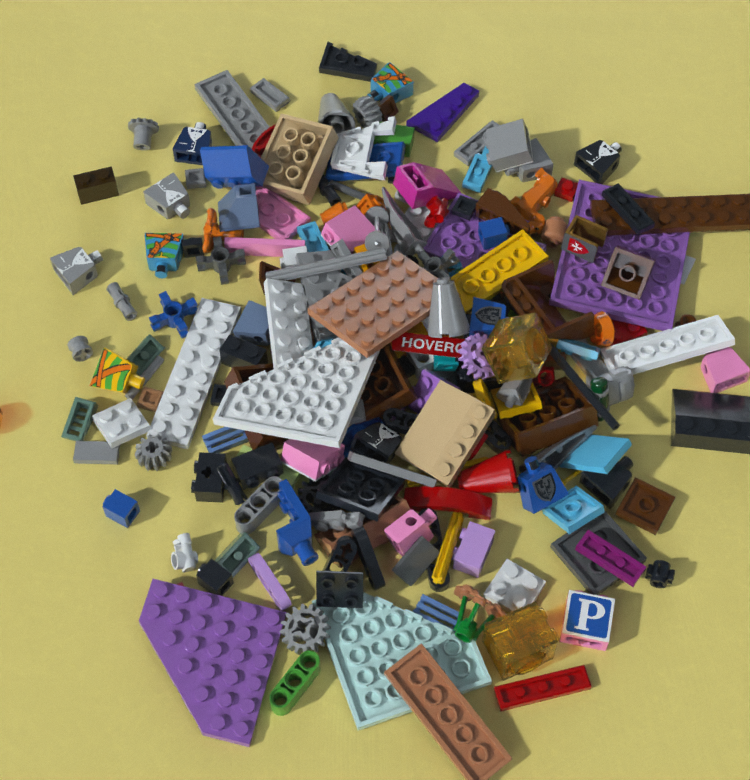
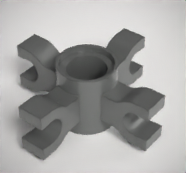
(220, 260)
(439, 266)

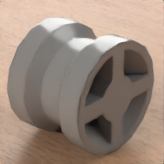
(80, 349)

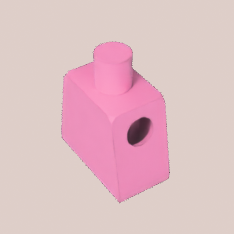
(724, 370)
(409, 528)

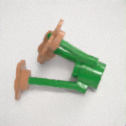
(466, 629)

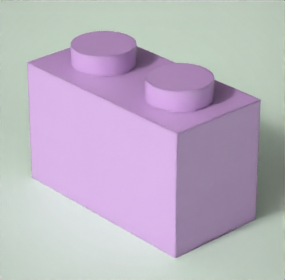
(474, 549)

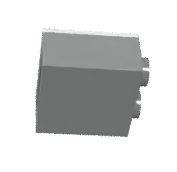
(508, 145)

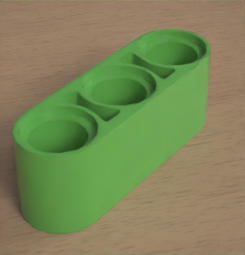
(296, 672)

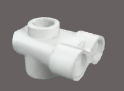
(184, 557)

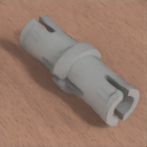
(121, 301)

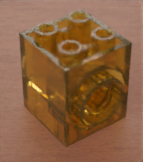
(517, 348)
(520, 641)

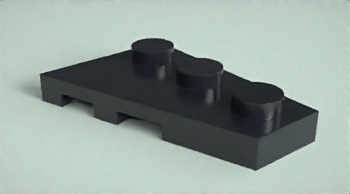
(342, 64)

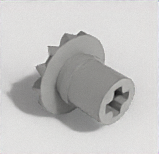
(143, 131)

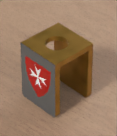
(584, 238)

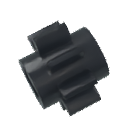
(660, 574)

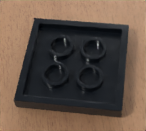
(360, 489)

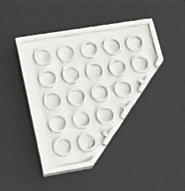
(301, 397)

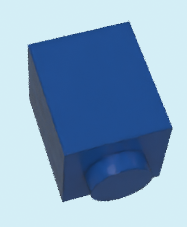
(492, 232)
(120, 508)

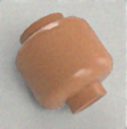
(553, 231)

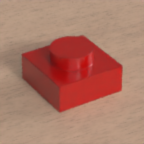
(566, 189)

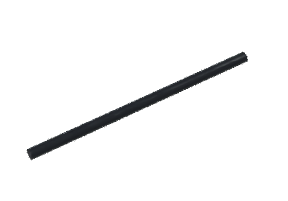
(595, 402)

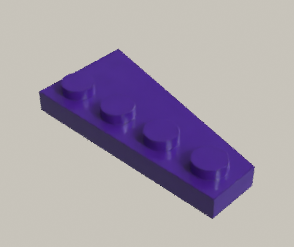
(443, 113)

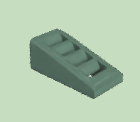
(77, 404)

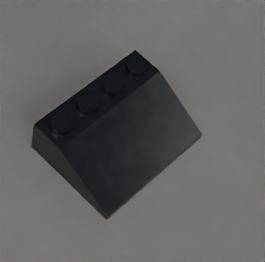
(710, 421)

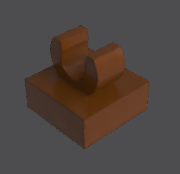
(388, 107)

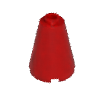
(491, 475)

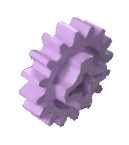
(474, 357)

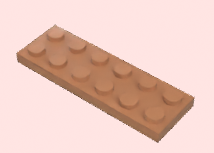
(447, 715)

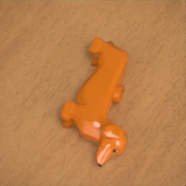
(535, 199)

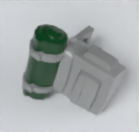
(611, 387)

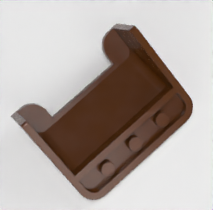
(530, 294)

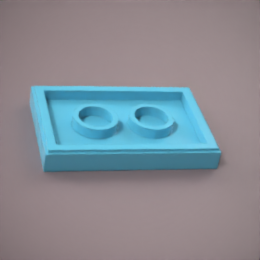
(597, 454)

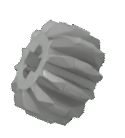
(367, 111)
(145, 454)

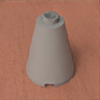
(335, 114)
(446, 311)

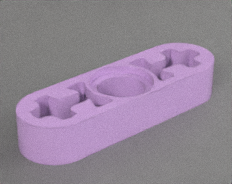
(269, 581)

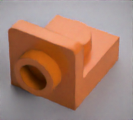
(370, 201)

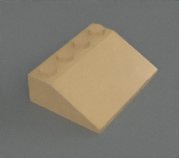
(297, 157)
(445, 433)

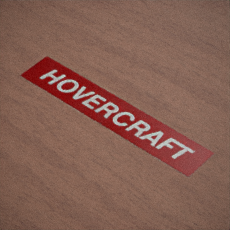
(427, 345)

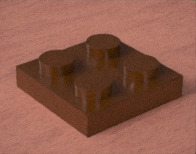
(645, 506)

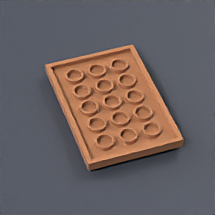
(377, 304)

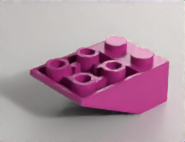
(421, 182)

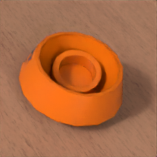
(603, 330)

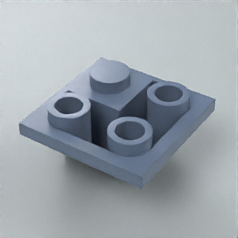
(239, 209)

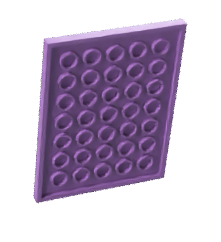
(579, 281)

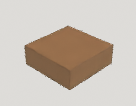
(149, 399)

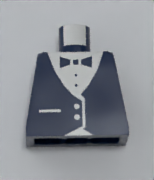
(190, 142)

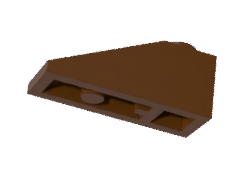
(496, 205)

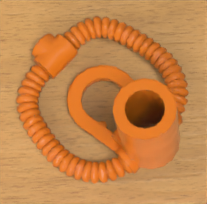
(212, 230)

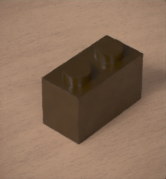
(96, 185)

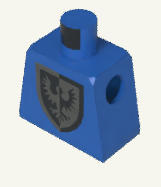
(485, 316)
(539, 485)

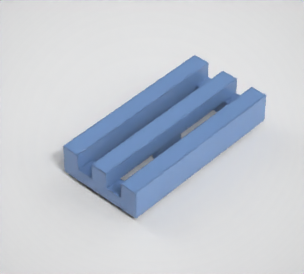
(223, 435)
(439, 606)

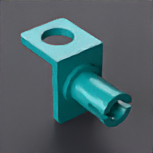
(444, 363)

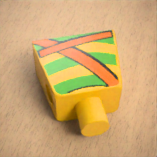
(116, 373)

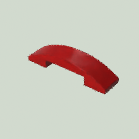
(449, 499)

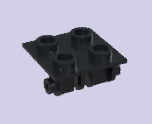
(339, 589)

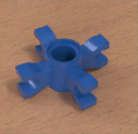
(173, 321)

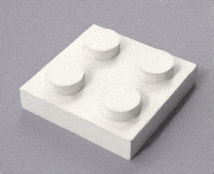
(121, 423)
(514, 587)

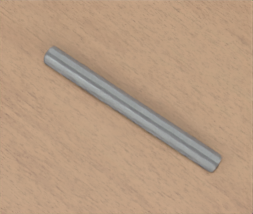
(328, 265)

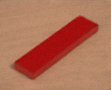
(542, 688)

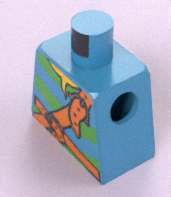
(391, 82)
(163, 252)

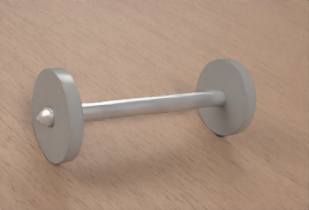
(377, 239)

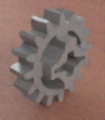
(295, 629)

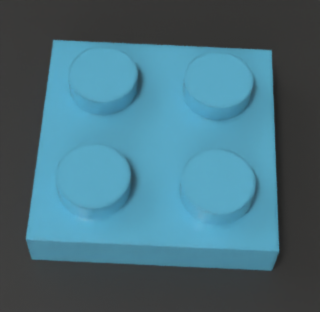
(574, 510)

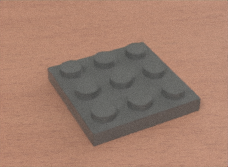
(589, 574)

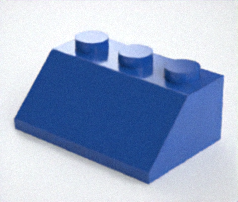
(233, 166)

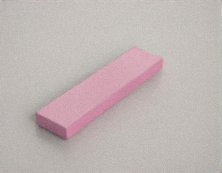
(261, 246)

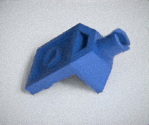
(297, 535)

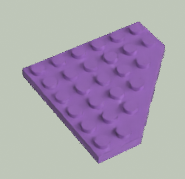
(214, 654)

